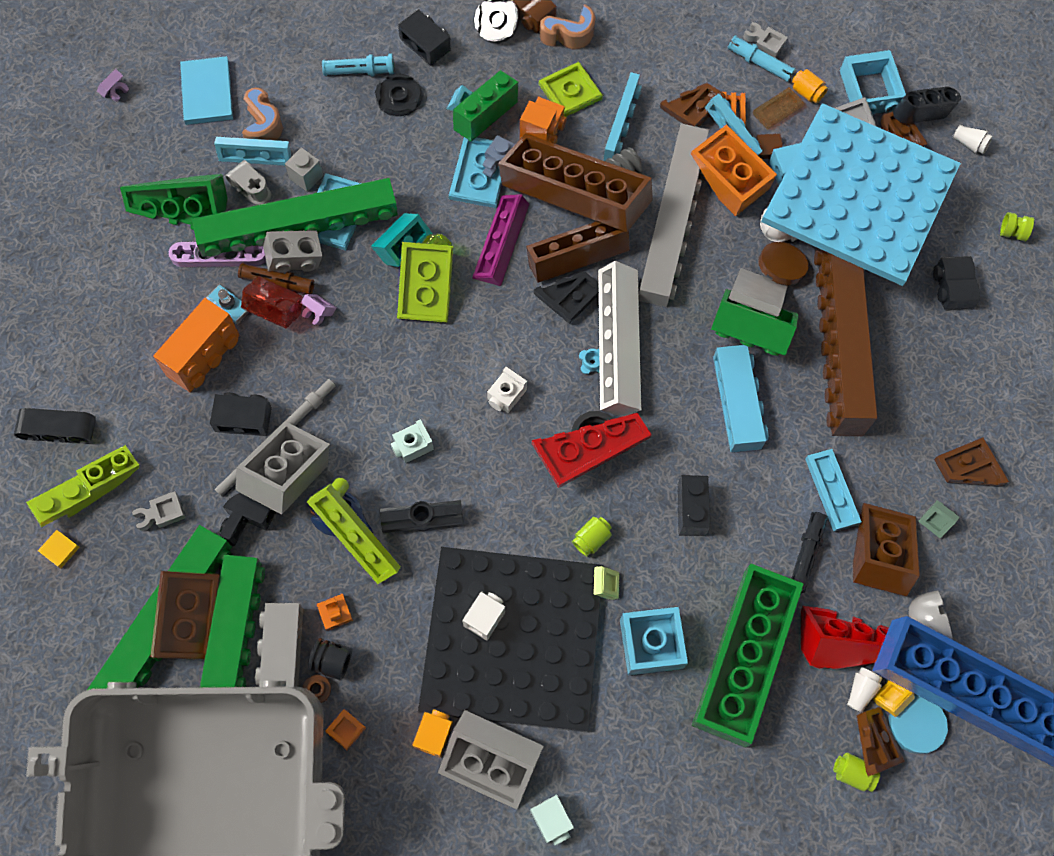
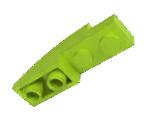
(85, 488)

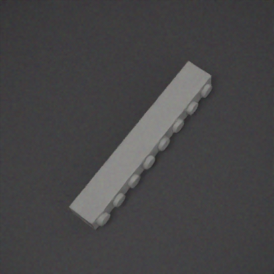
(672, 219)

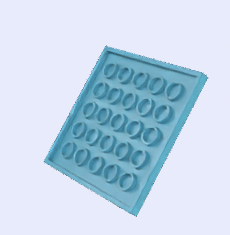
(861, 194)

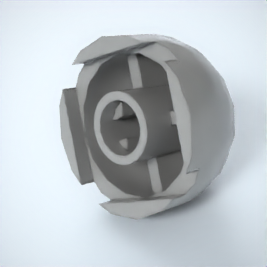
(928, 611)

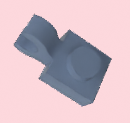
(495, 154)

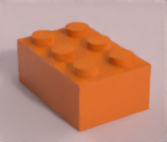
(197, 345)

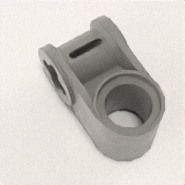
(249, 183)

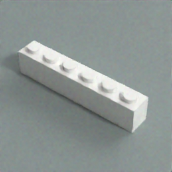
(619, 340)

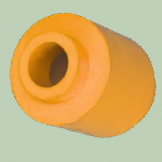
(809, 86)

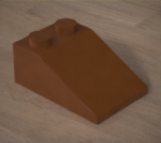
(886, 550)

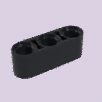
(926, 105)
(54, 425)

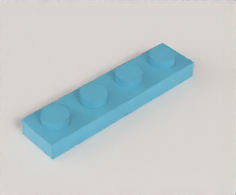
(625, 110)

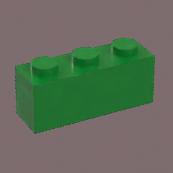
(485, 105)

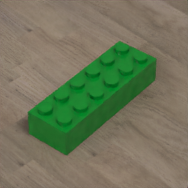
(747, 656)

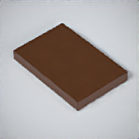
(184, 614)

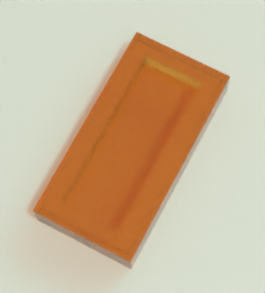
(778, 108)

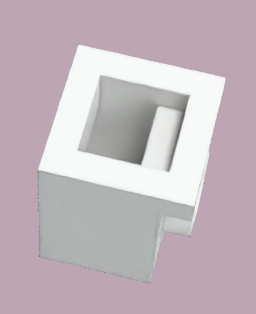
(506, 400)

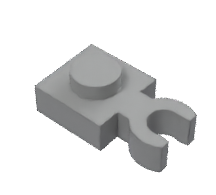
(767, 41)
(163, 511)

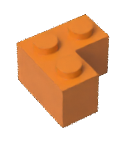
(543, 120)

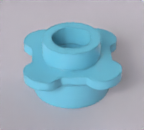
(586, 356)

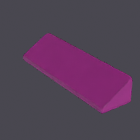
(501, 239)

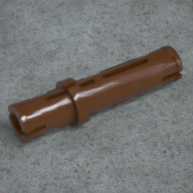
(303, 285)

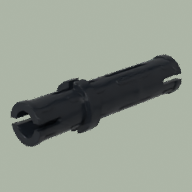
(811, 542)

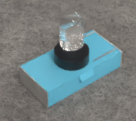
(228, 303)

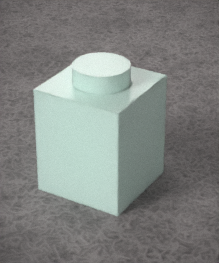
(552, 820)

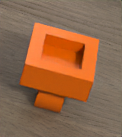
(334, 612)

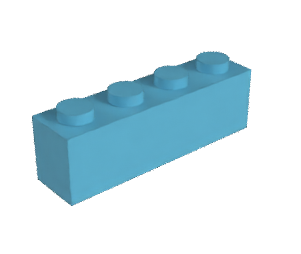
(739, 398)

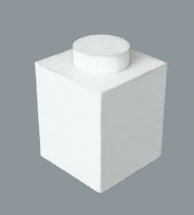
(484, 615)

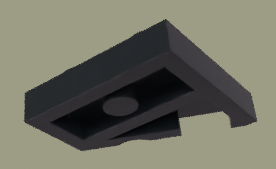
(569, 295)

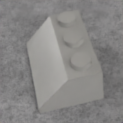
(490, 759)

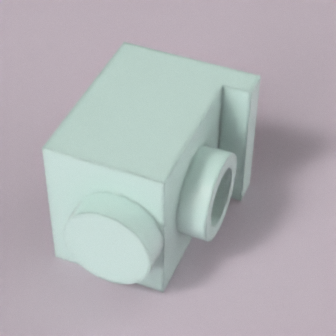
(410, 451)

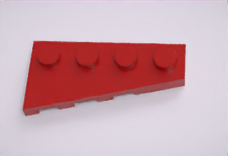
(585, 449)

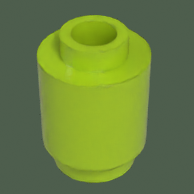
(592, 536)
(852, 771)

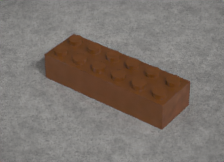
(576, 182)

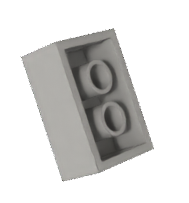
(282, 467)

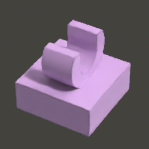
(112, 83)
(317, 305)

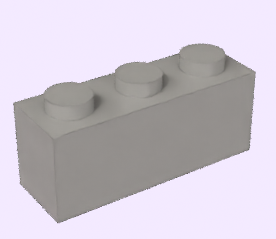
(280, 643)

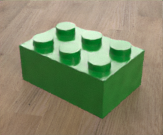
(755, 326)

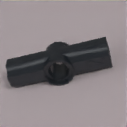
(403, 517)

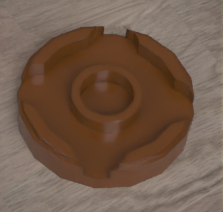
(783, 263)

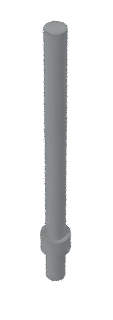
(311, 402)

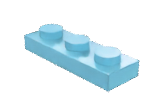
(722, 114)
(252, 150)
(833, 490)

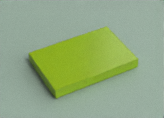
(425, 282)

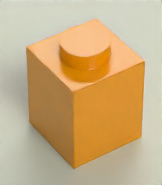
(433, 733)

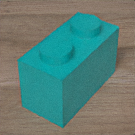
(406, 229)

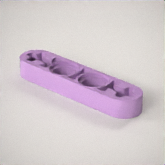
(216, 261)

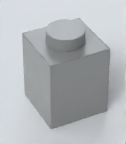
(304, 169)

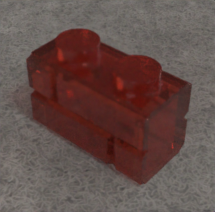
(271, 302)

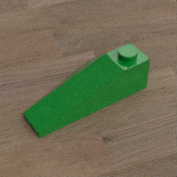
(177, 198)

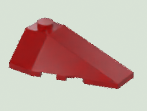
(836, 642)

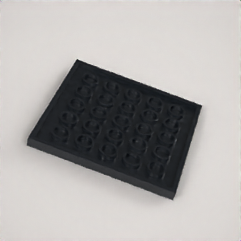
(538, 656)

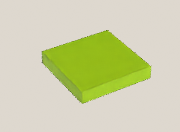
(571, 88)

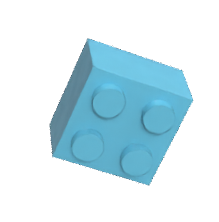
(653, 641)

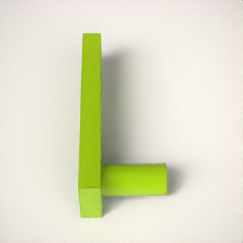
(352, 531)

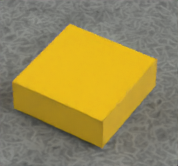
(58, 549)
(893, 698)

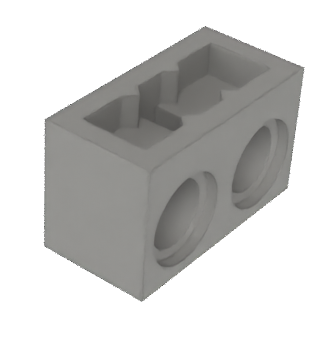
(291, 245)

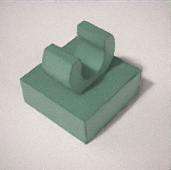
(938, 519)

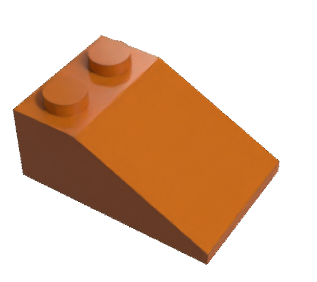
(733, 169)

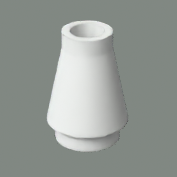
(974, 139)
(864, 688)

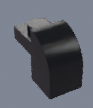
(244, 511)

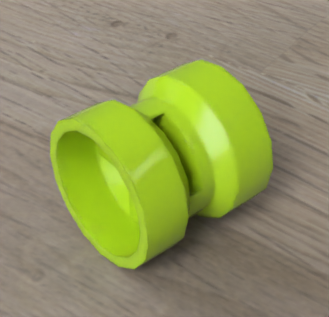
(1017, 226)

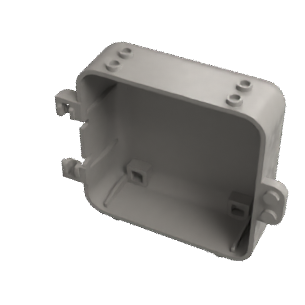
(193, 773)

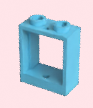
(873, 63)

